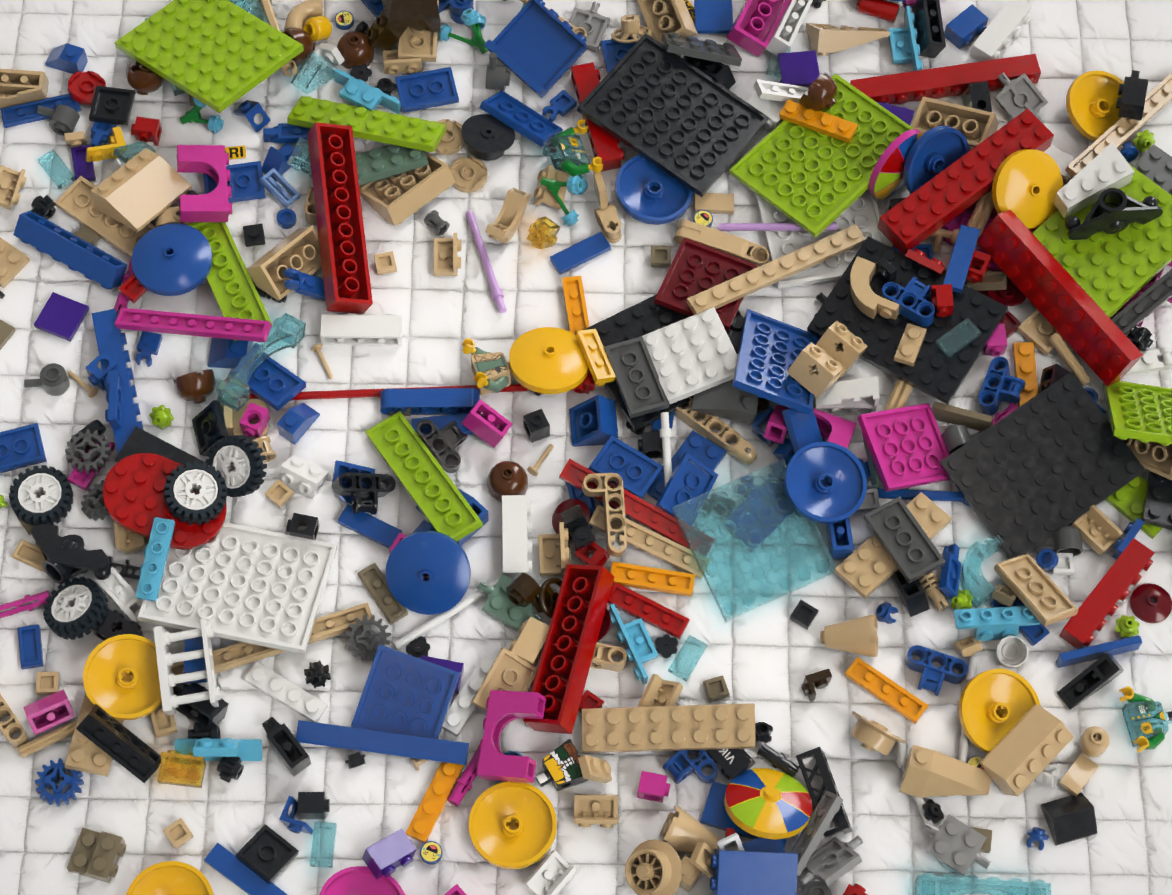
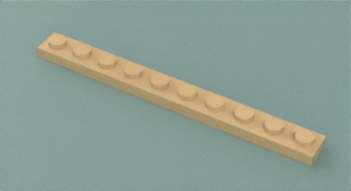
(1125, 127)
(776, 270)
(245, 653)

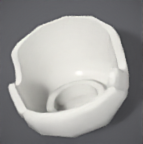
(1012, 651)

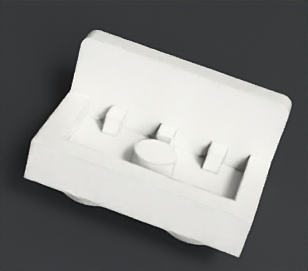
(302, 476)
(550, 875)

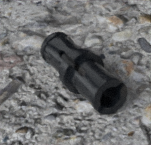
(778, 760)

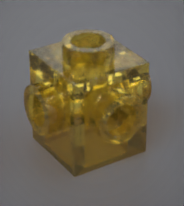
(543, 233)

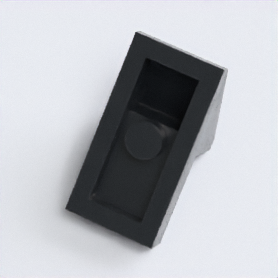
(578, 527)

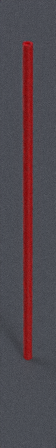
(376, 392)

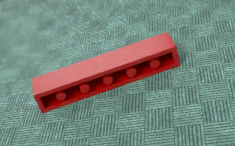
(603, 144)
(1106, 594)

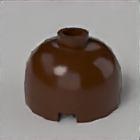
(303, 38)
(355, 49)
(143, 79)
(820, 94)
(195, 386)
(507, 479)

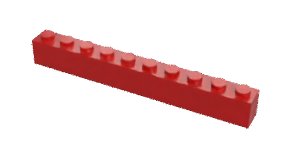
(946, 80)

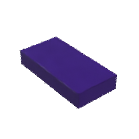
(80, 165)

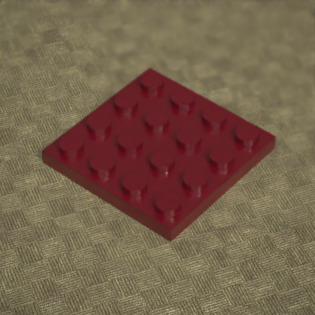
(696, 270)

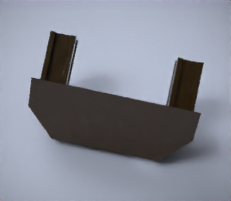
(398, 16)

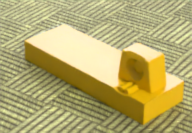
(595, 356)

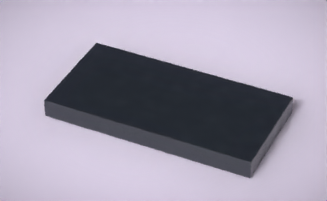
(144, 442)

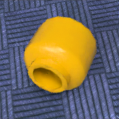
(318, 28)

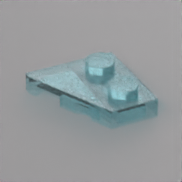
(313, 73)

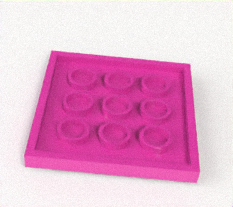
(905, 446)

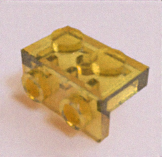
(181, 769)

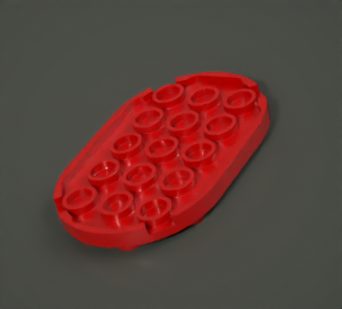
(136, 496)

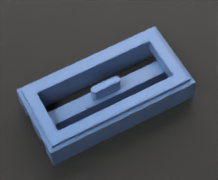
(277, 190)

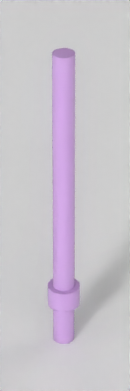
(766, 227)
(496, 293)

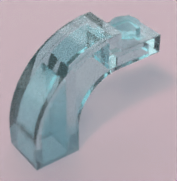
(971, 573)

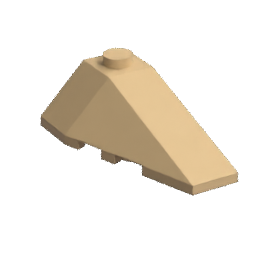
(830, 39)
(936, 774)

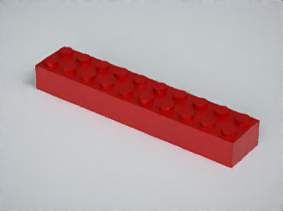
(960, 183)
(339, 218)
(1059, 298)

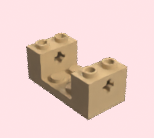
(828, 360)

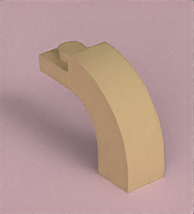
(510, 216)
(862, 294)

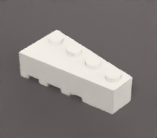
(1105, 171)

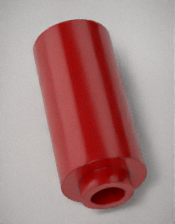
(879, 9)

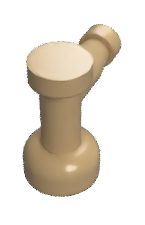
(939, 234)

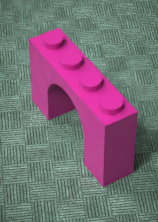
(212, 162)
(831, 427)
(501, 710)

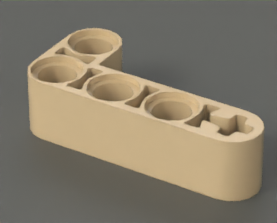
(610, 514)

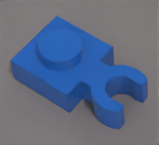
(560, 104)
(148, 344)

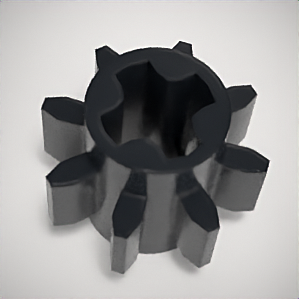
(43, 206)
(1140, 338)
(317, 674)
(230, 768)

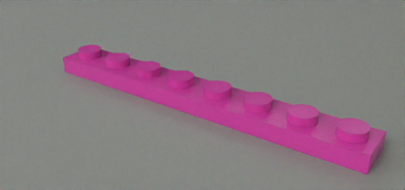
(193, 325)

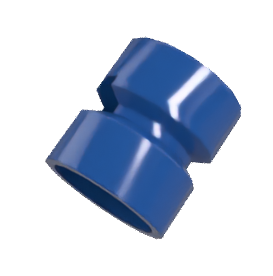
(457, 7)

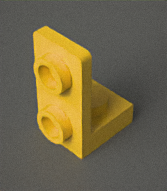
(106, 151)

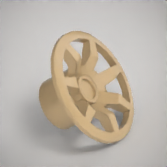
(630, 27)

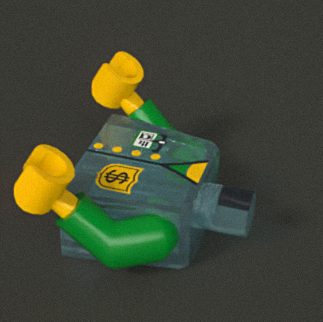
(569, 153)
(1144, 719)

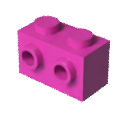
(487, 423)
(49, 712)

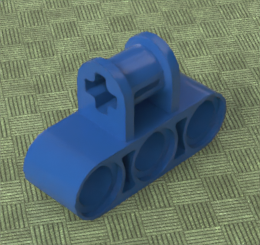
(913, 293)
(1004, 391)
(931, 676)
(681, 766)

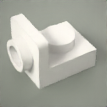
(329, 53)

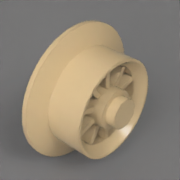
(874, 735)
(654, 869)

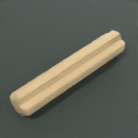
(1069, 358)
(47, 739)

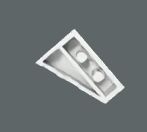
(850, 397)

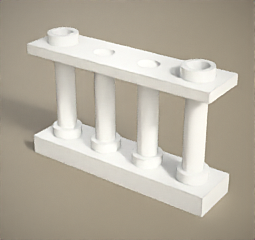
(166, 660)

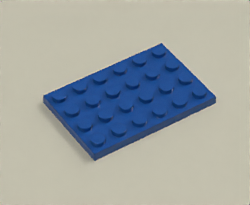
(765, 356)

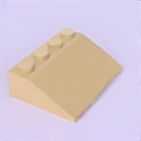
(139, 190)
(407, 192)

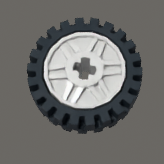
(238, 463)
(41, 496)
(193, 507)
(75, 608)

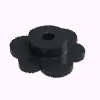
(361, 72)
(666, 641)
(420, 642)
(932, 811)

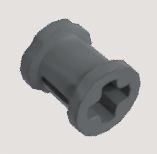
(436, 223)

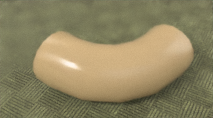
(303, 11)

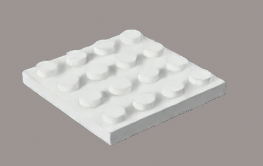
(692, 355)

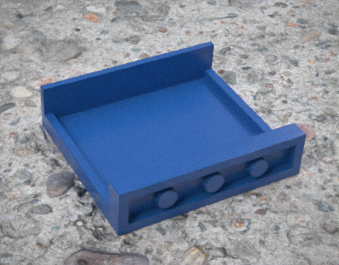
(538, 46)
(753, 873)

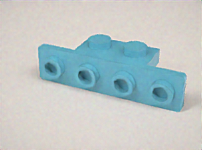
(903, 43)
(364, 95)
(155, 559)
(994, 622)
(637, 643)
(217, 748)

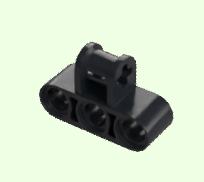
(449, 436)
(364, 499)

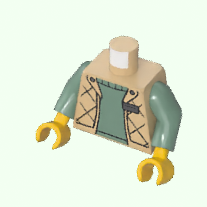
(489, 369)

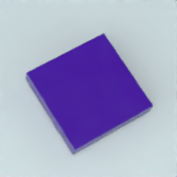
(798, 68)
(61, 316)

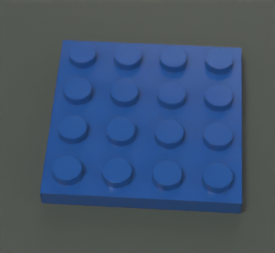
(405, 695)

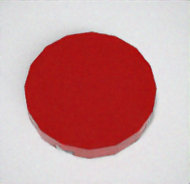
(83, 86)

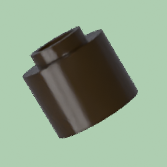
(524, 591)

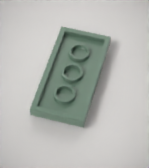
(387, 162)

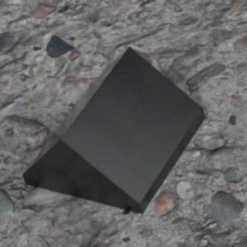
(1070, 818)

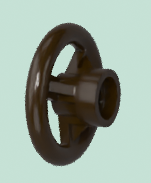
(548, 597)

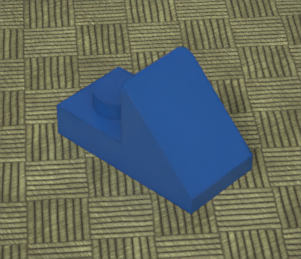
(277, 159)

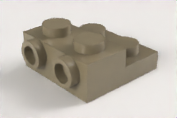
(97, 855)

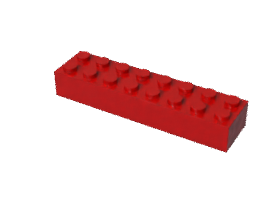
(570, 646)

